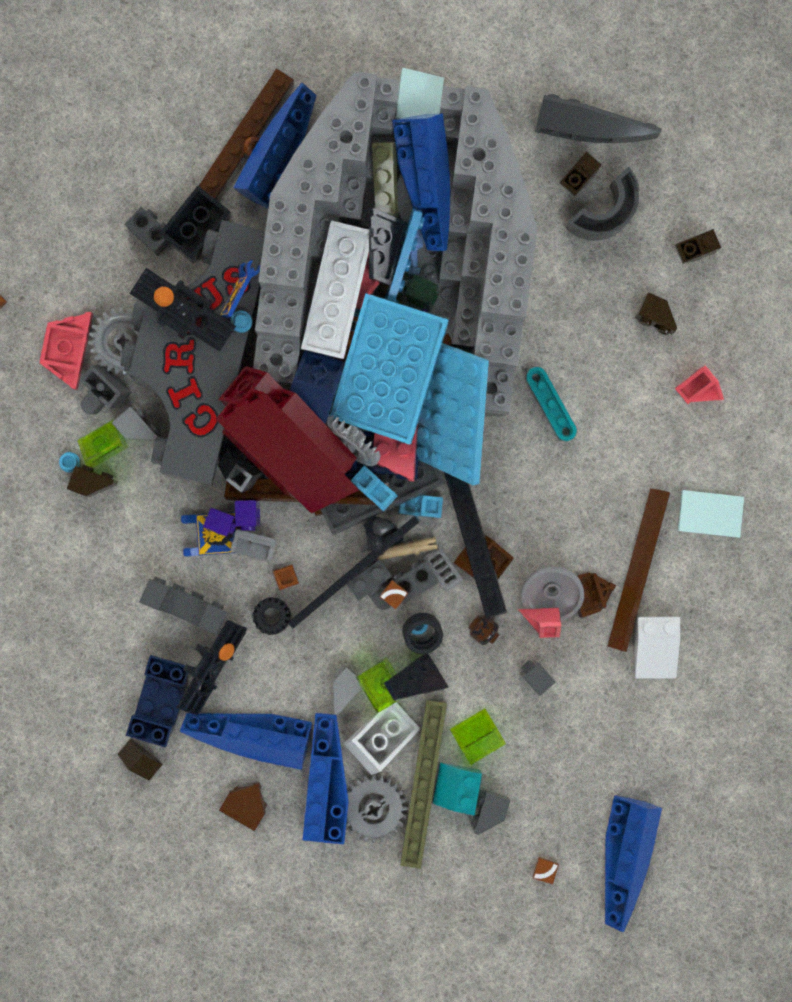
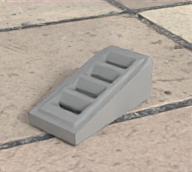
(452, 583)

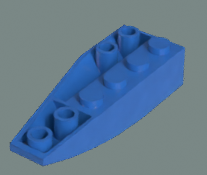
(276, 147)
(426, 173)
(253, 736)
(327, 787)
(627, 856)

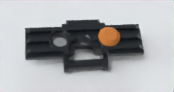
(179, 316)
(210, 666)

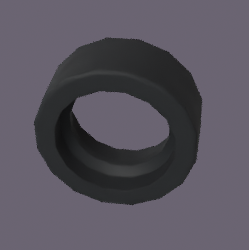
(426, 646)

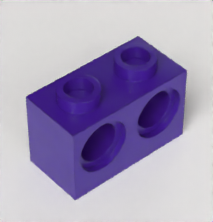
(247, 515)
(220, 522)

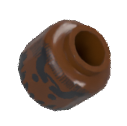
(483, 630)

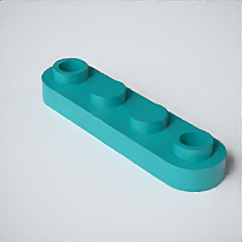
(551, 404)

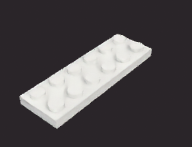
(337, 290)

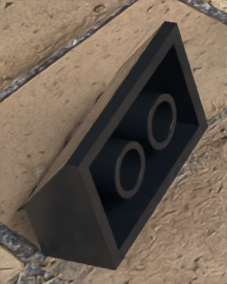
(191, 222)

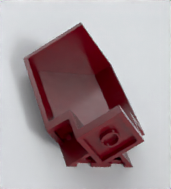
(286, 440)

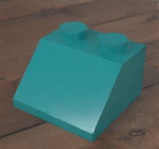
(457, 788)

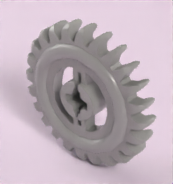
(101, 336)
(354, 441)
(391, 797)

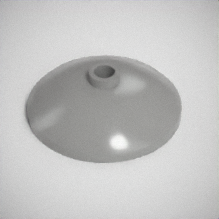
(566, 595)

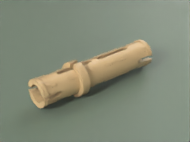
(407, 548)

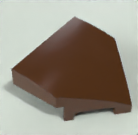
(595, 593)
(245, 805)

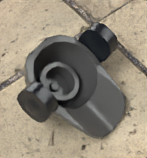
(377, 531)

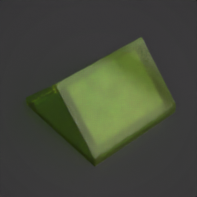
(101, 444)
(373, 686)
(477, 736)

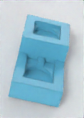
(374, 488)
(422, 506)

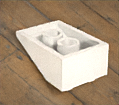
(656, 646)
(382, 738)

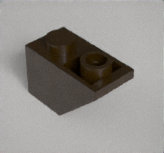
(581, 174)
(698, 247)
(657, 313)
(88, 483)

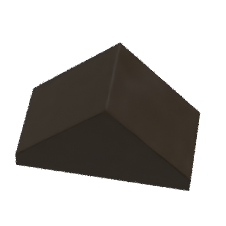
(139, 760)

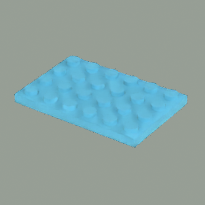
(389, 368)
(454, 415)

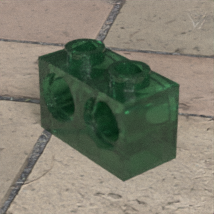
(421, 292)

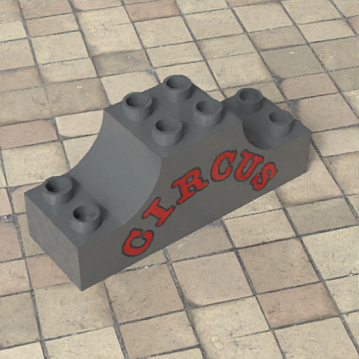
(188, 371)

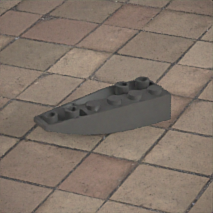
(589, 124)

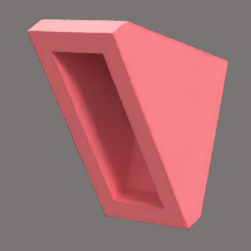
(700, 387)
(544, 621)

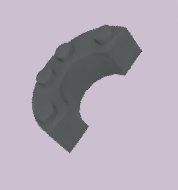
(606, 225)
(183, 605)

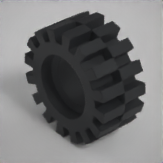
(262, 625)

